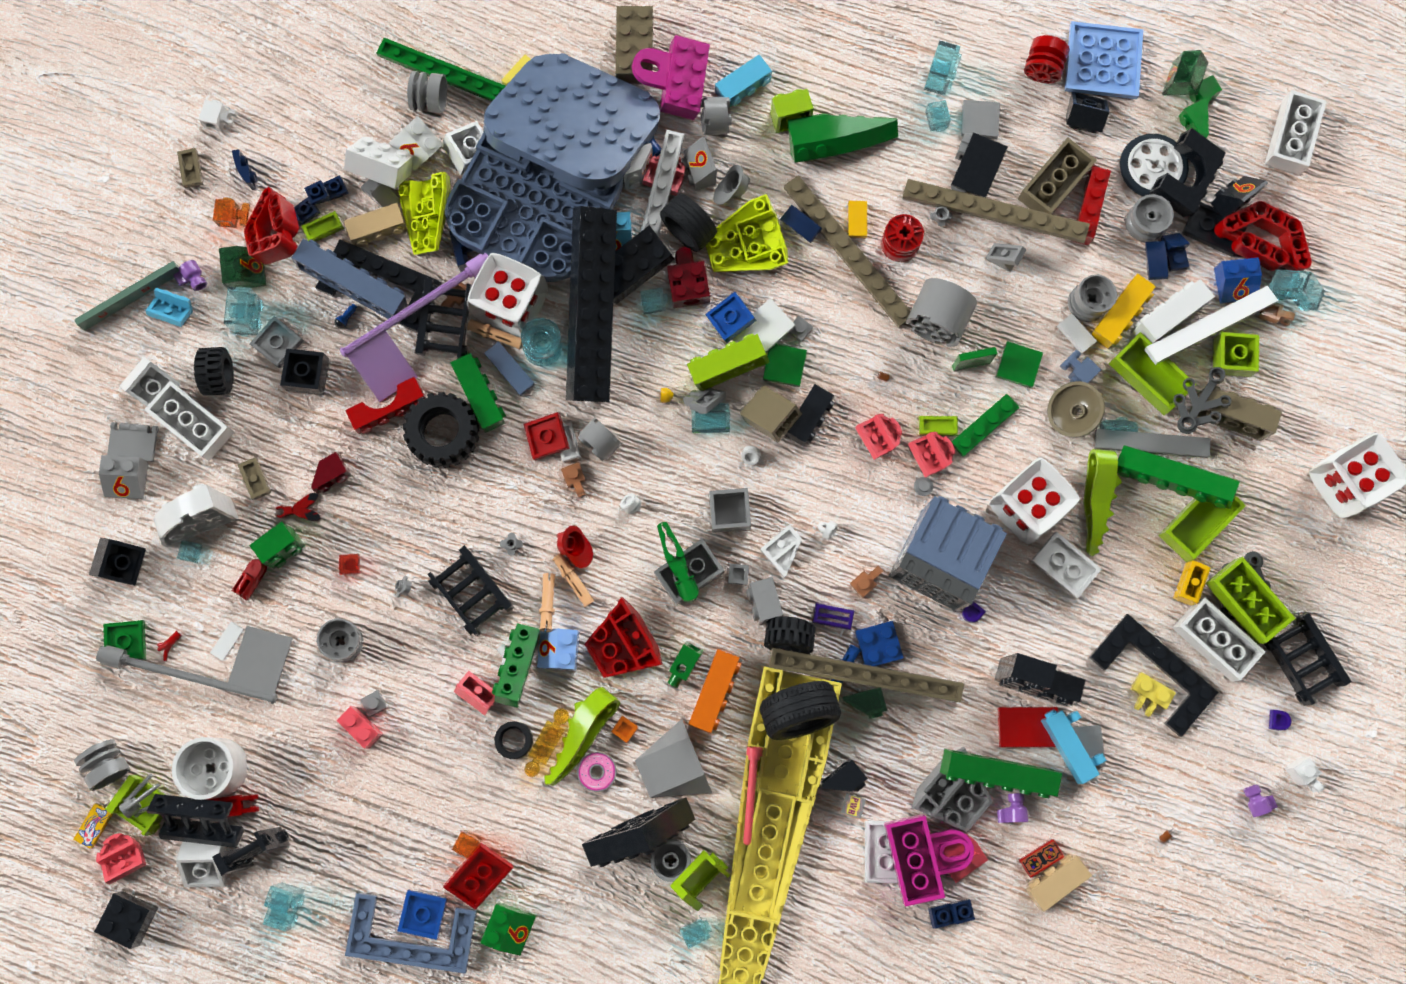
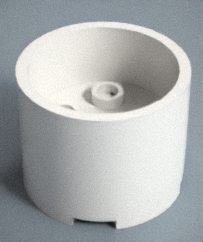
(194, 768)

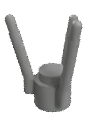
(131, 806)

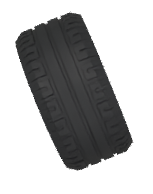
(800, 710)

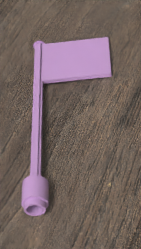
(376, 353)

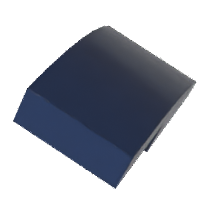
(243, 168)
(327, 191)
(305, 211)
(801, 223)
(1156, 260)
(951, 913)

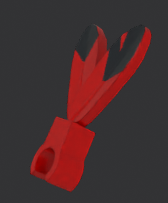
(299, 508)

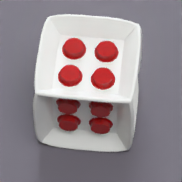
(507, 294)
(1359, 475)
(1034, 501)

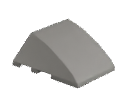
(672, 766)
(950, 800)

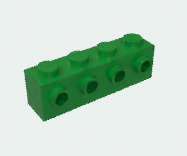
(478, 393)
(516, 666)

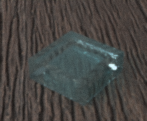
(189, 551)

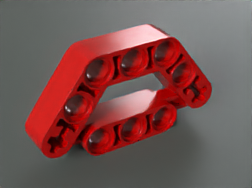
(271, 213)
(1285, 227)

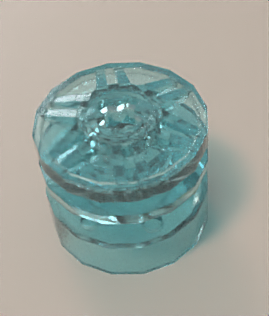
(541, 332)

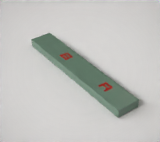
(127, 296)

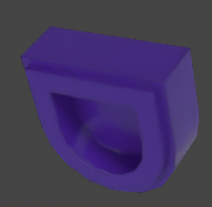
(972, 613)
(1279, 720)

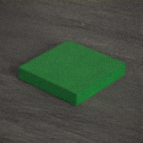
(974, 359)
(1019, 364)
(785, 365)
(127, 636)

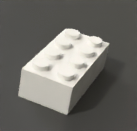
(1295, 132)
(1173, 311)
(189, 421)
(1219, 640)

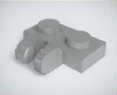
(704, 401)

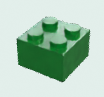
(277, 545)

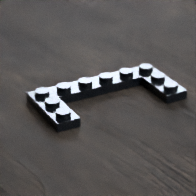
(386, 270)
(1198, 690)

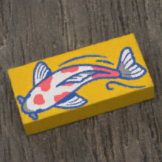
(93, 826)

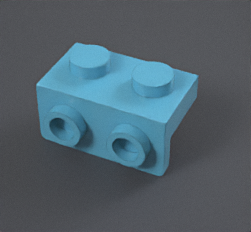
(170, 307)

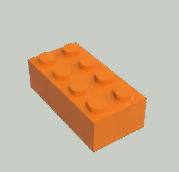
(714, 690)

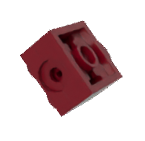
(690, 280)

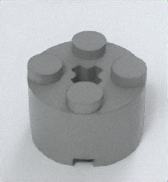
(715, 115)
(600, 438)
(662, 868)

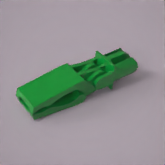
(686, 585)

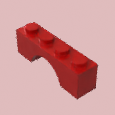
(1094, 195)
(365, 418)

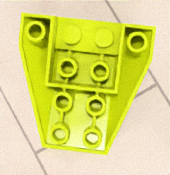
(424, 211)
(749, 239)

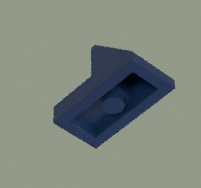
(1176, 251)
(460, 253)

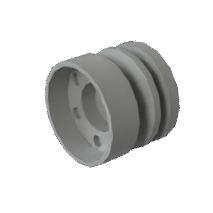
(427, 92)
(1098, 291)
(330, 634)
(101, 763)

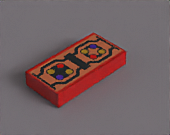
(1041, 858)

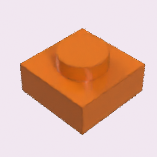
(624, 729)

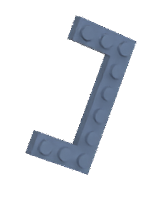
(447, 959)

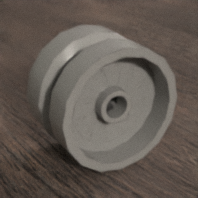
(1149, 218)

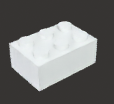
(378, 162)

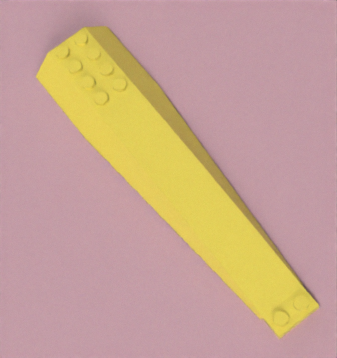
(782, 809)

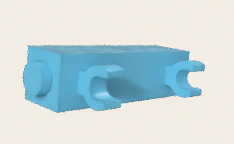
(1070, 747)

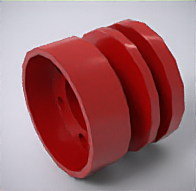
(1046, 59)
(899, 247)

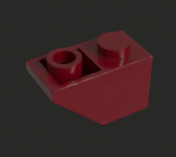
(329, 472)

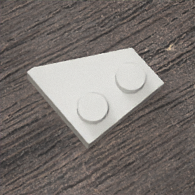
(782, 549)

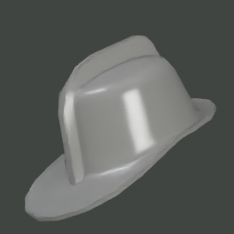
(732, 185)

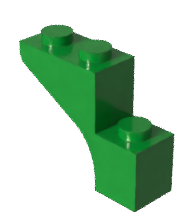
(1196, 115)

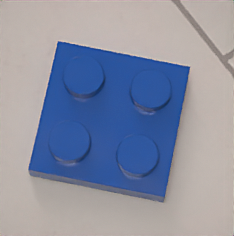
(730, 317)
(879, 644)
(422, 914)

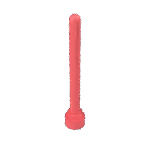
(754, 755)

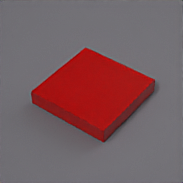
(546, 436)

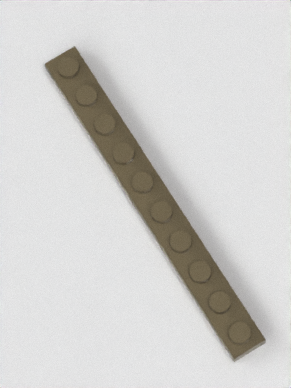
(996, 211)
(848, 251)
(866, 675)

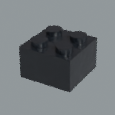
(304, 371)
(126, 919)

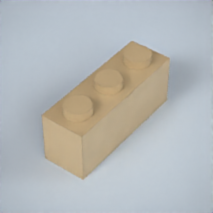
(375, 225)
(1058, 882)

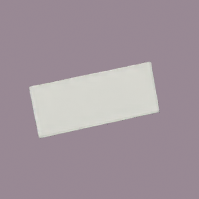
(226, 641)

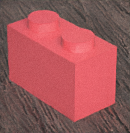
(475, 692)
(359, 727)

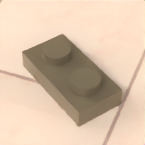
(190, 168)
(254, 478)

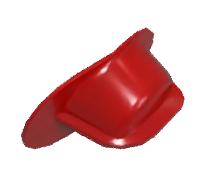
(575, 546)

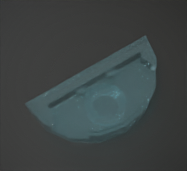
(1119, 424)

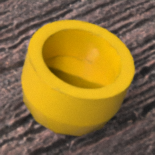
(666, 395)

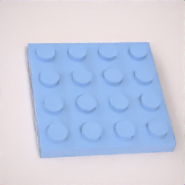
(1104, 60)

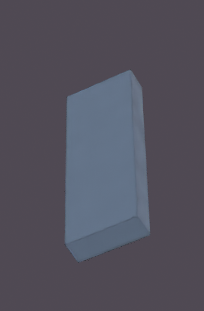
(509, 368)

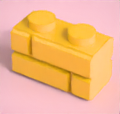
(1191, 583)

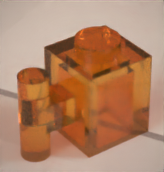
(228, 212)
(466, 843)

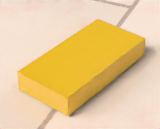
(857, 219)

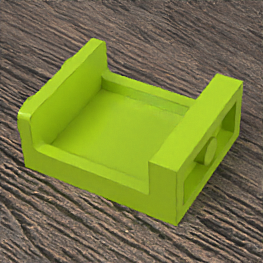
(146, 822)
(697, 877)

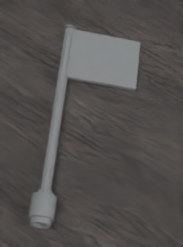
(253, 674)

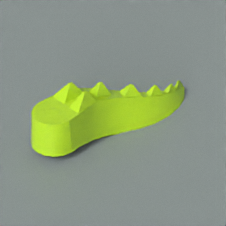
(1098, 494)
(583, 729)

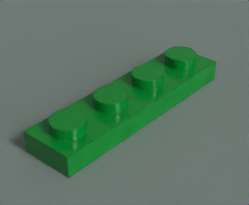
(985, 425)

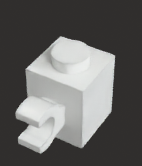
(215, 115)
(1305, 772)

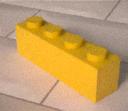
(1126, 307)

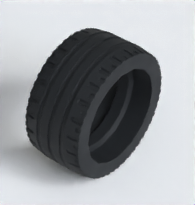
(688, 222)

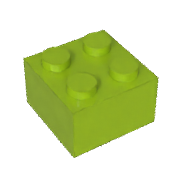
(788, 107)
(1236, 353)

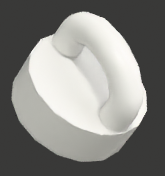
(751, 455)
(630, 503)
(830, 529)

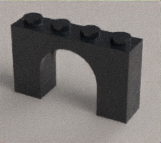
(1206, 160)

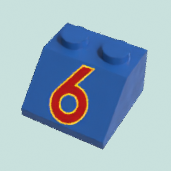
(1237, 279)

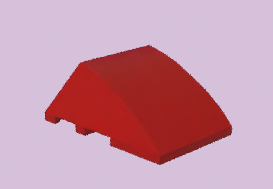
(623, 642)

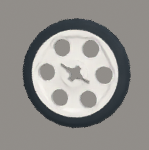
(1154, 142)

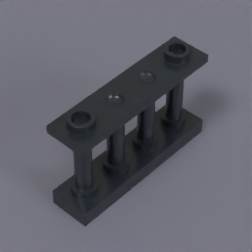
(426, 326)
(477, 573)
(1325, 655)
(195, 831)
(242, 858)

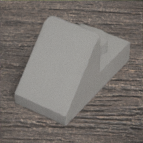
(380, 193)
(1006, 255)

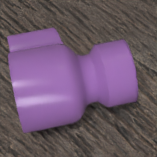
(190, 272)
(1259, 804)
(1015, 812)

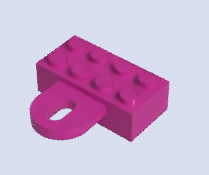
(678, 75)
(921, 857)

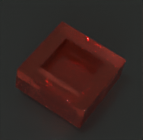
(349, 564)

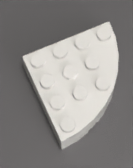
(193, 514)

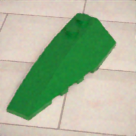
(834, 135)

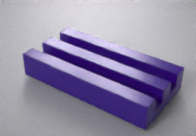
(833, 624)

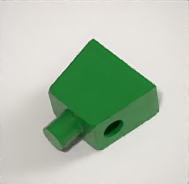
(688, 656)

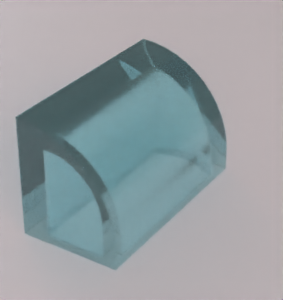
(713, 422)

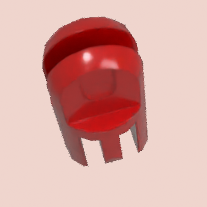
(250, 579)

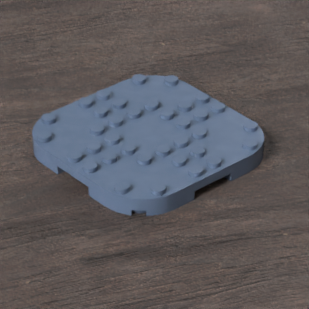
(572, 121)
(519, 211)

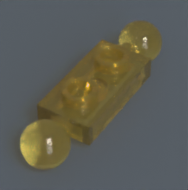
(546, 742)

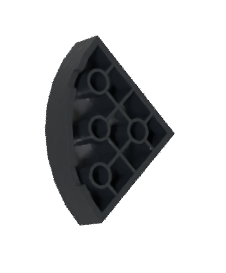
(639, 834)

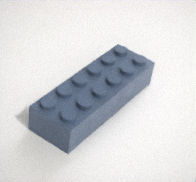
(348, 280)

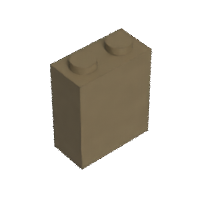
(770, 413)

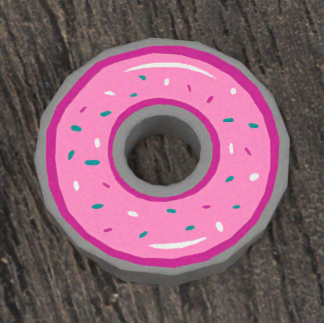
(588, 780)

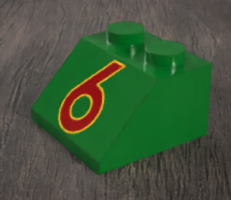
(508, 929)

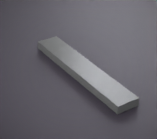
(1153, 443)

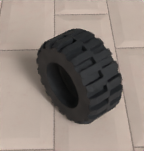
(427, 410)

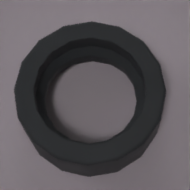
(499, 735)

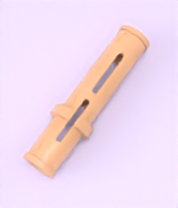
(493, 333)
(572, 578)
(546, 610)

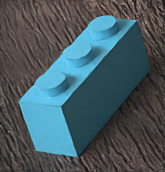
(744, 80)

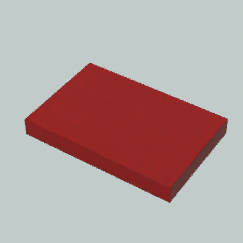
(1023, 727)
(478, 876)

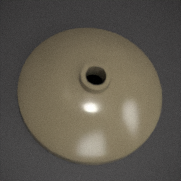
(1068, 401)

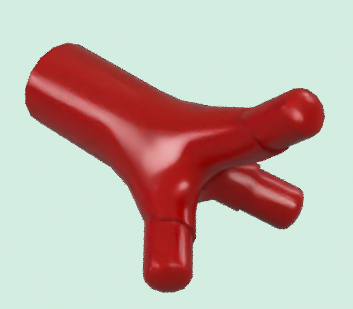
(166, 645)

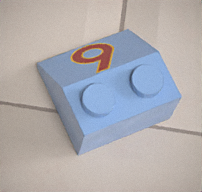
(558, 649)

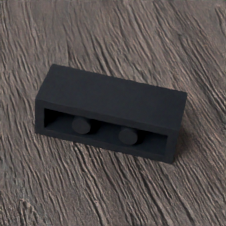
(812, 412)

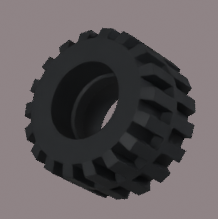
(213, 371)
(790, 634)

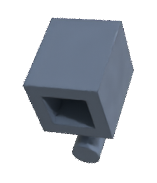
(1082, 371)

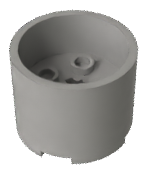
(941, 311)

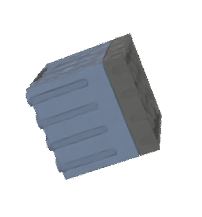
(948, 554)

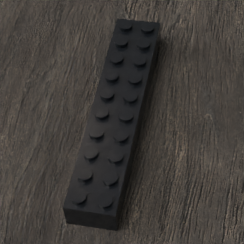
(591, 304)

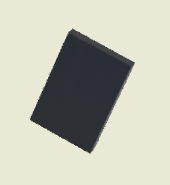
(979, 165)
(1201, 228)

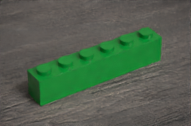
(1177, 477)
(1001, 773)

